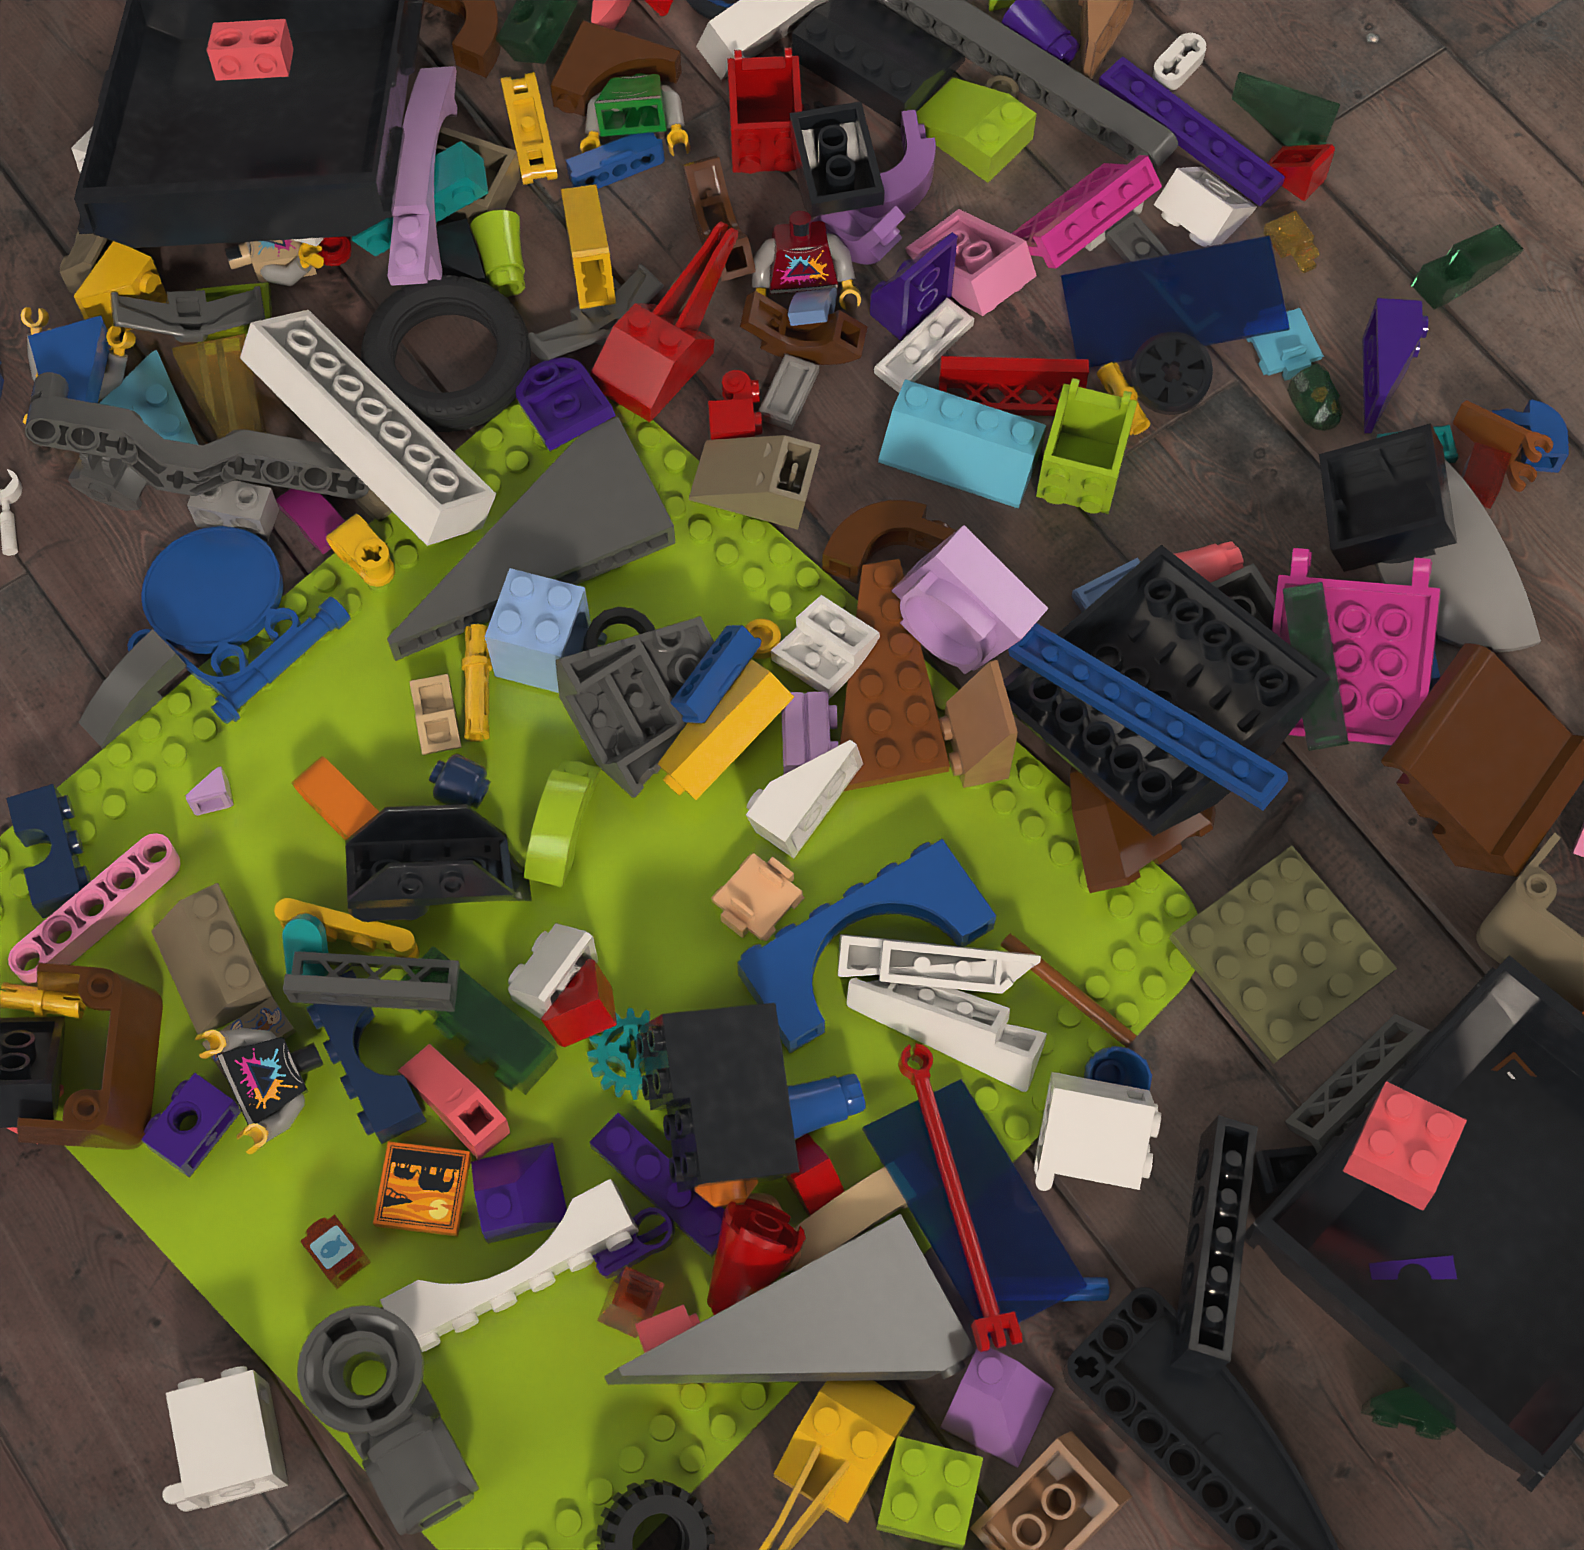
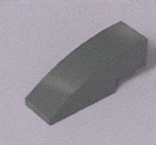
(131, 688)

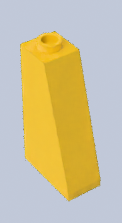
(588, 246)
(708, 748)

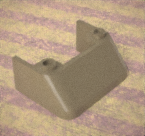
(1535, 936)

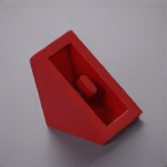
(1303, 167)
(582, 1007)
(817, 1179)

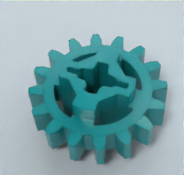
(617, 1055)

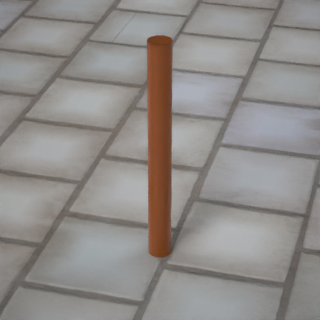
(1074, 994)

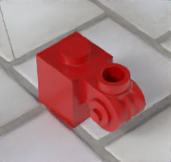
(735, 413)

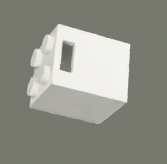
(1095, 1132)
(224, 1440)

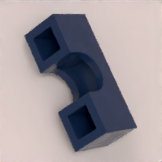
(44, 818)

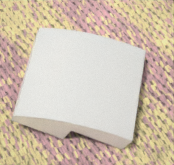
(825, 646)

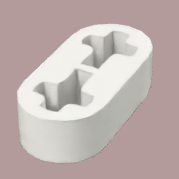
(1174, 57)

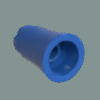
(824, 1102)

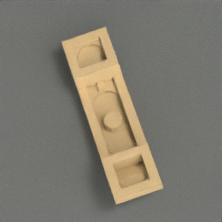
(850, 1215)

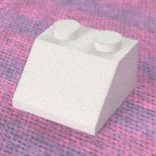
(1203, 205)
(551, 967)

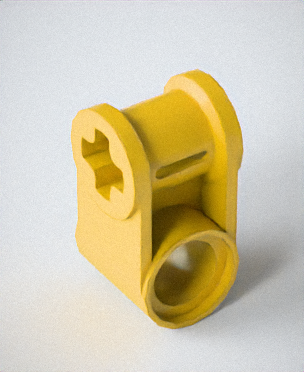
(362, 551)

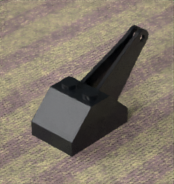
(835, 159)

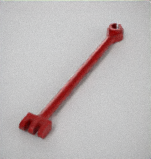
(993, 1320)

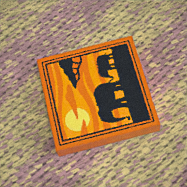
(422, 1188)

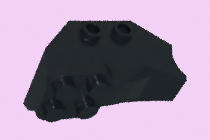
(428, 858)

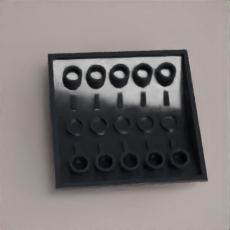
(1194, 651)

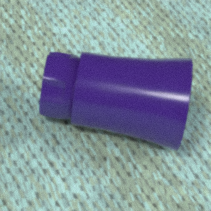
(1041, 27)

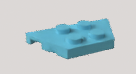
(152, 396)

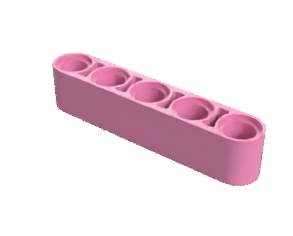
(101, 890)

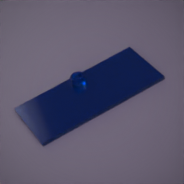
(1203, 292)
(1016, 1239)

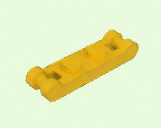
(529, 127)
(362, 935)

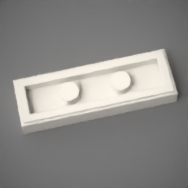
(924, 345)

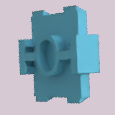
(1289, 349)

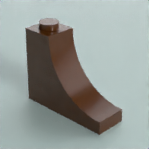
(601, 55)

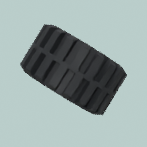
(651, 1499)

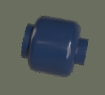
(459, 781)

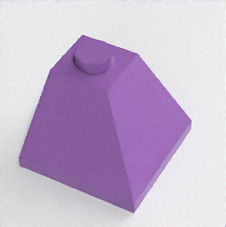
(997, 1406)

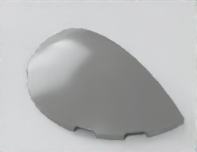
(1477, 580)

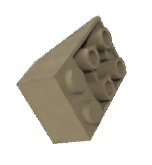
(757, 477)

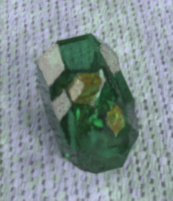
(1316, 397)

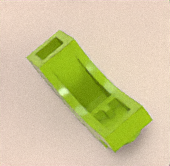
(559, 821)

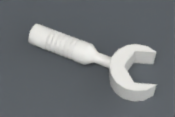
(7, 520)

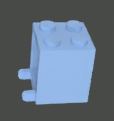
(534, 626)

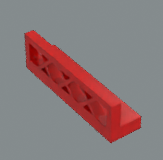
(1012, 374)

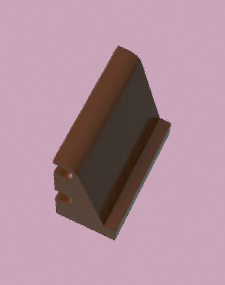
(1486, 764)

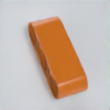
(334, 798)

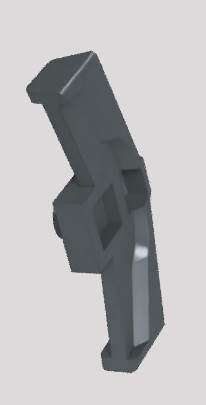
(187, 313)
(595, 323)

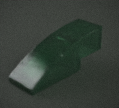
(1465, 266)

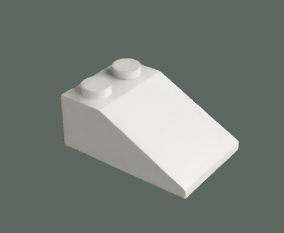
(801, 798)

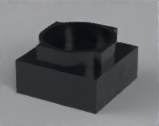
(1387, 499)

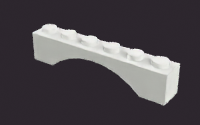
(590, 1225)

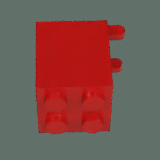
(760, 106)

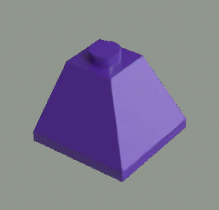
(518, 1193)

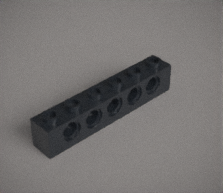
(1214, 1248)

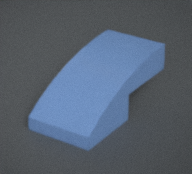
(812, 306)

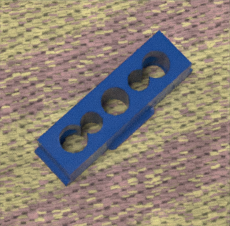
(616, 160)
(715, 673)

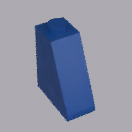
(77, 354)

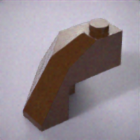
(1115, 844)

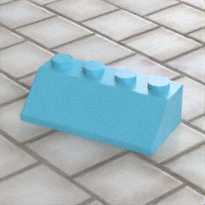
(962, 443)

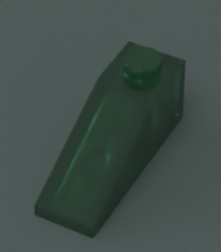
(1286, 112)

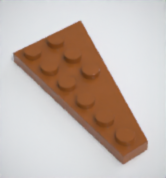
(890, 694)

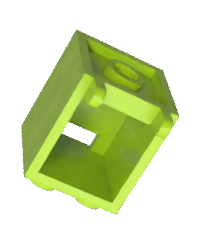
(1086, 448)

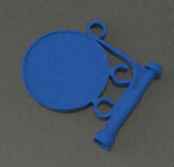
(218, 593)

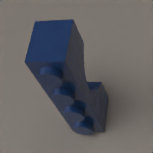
(386, 1099)

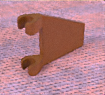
(1504, 435)

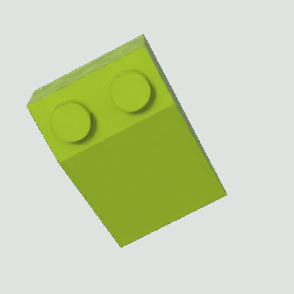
(977, 126)

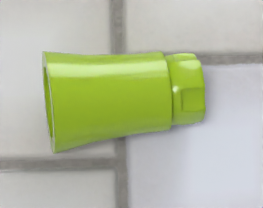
(500, 250)

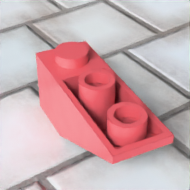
(456, 1101)

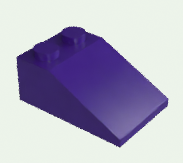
(915, 288)
(1387, 349)

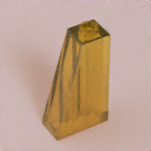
(222, 384)

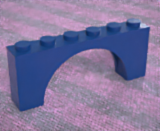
(923, 887)

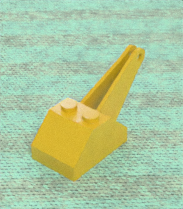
(838, 1451)

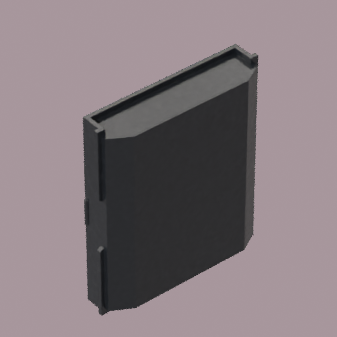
(249, 157)
(1508, 1334)

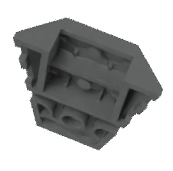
(624, 696)

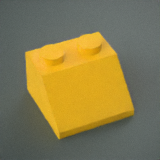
(123, 272)

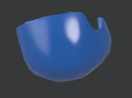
(1119, 1067)

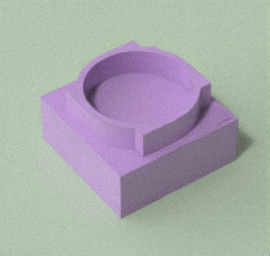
(965, 603)

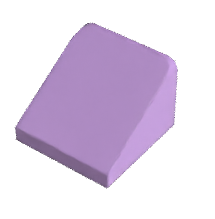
(211, 793)

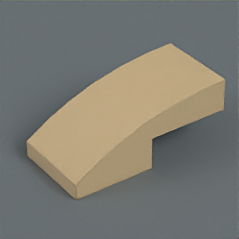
(435, 714)

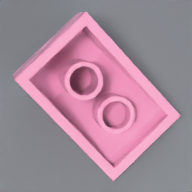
(987, 260)

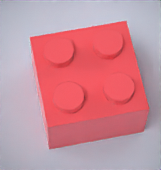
(1405, 1146)

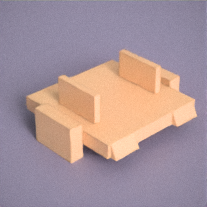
(757, 897)

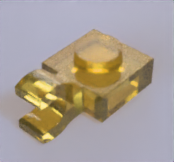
(1293, 237)

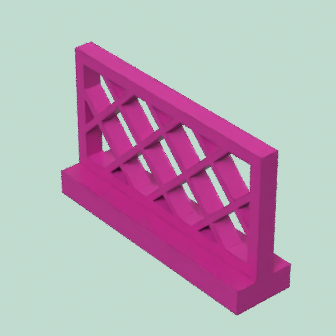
(1088, 209)

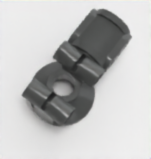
(394, 1429)

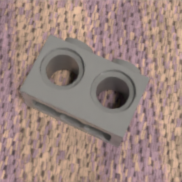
(237, 506)

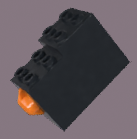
(723, 1098)

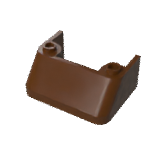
(123, 1106)

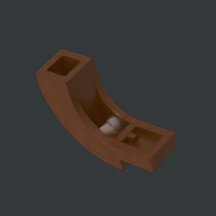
(475, 43)
(711, 205)
(876, 528)

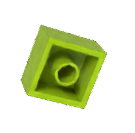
(929, 1493)

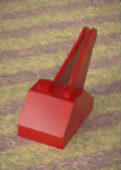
(653, 350)

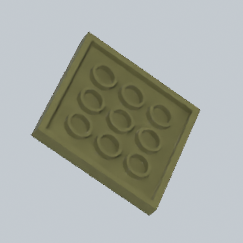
(1282, 954)

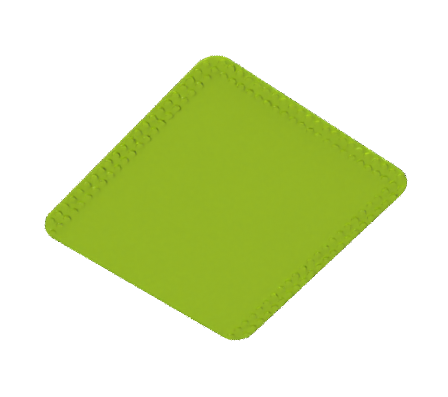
(529, 1380)

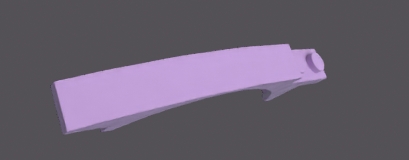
(414, 241)

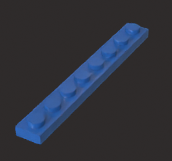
(1150, 716)

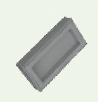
(788, 392)

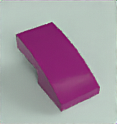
(312, 515)

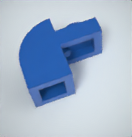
(1543, 420)

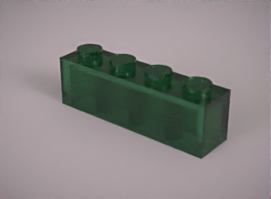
(491, 1031)

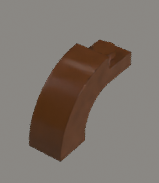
(822, 343)

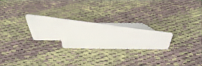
(932, 963)
(954, 1024)

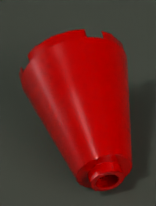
(751, 1251)

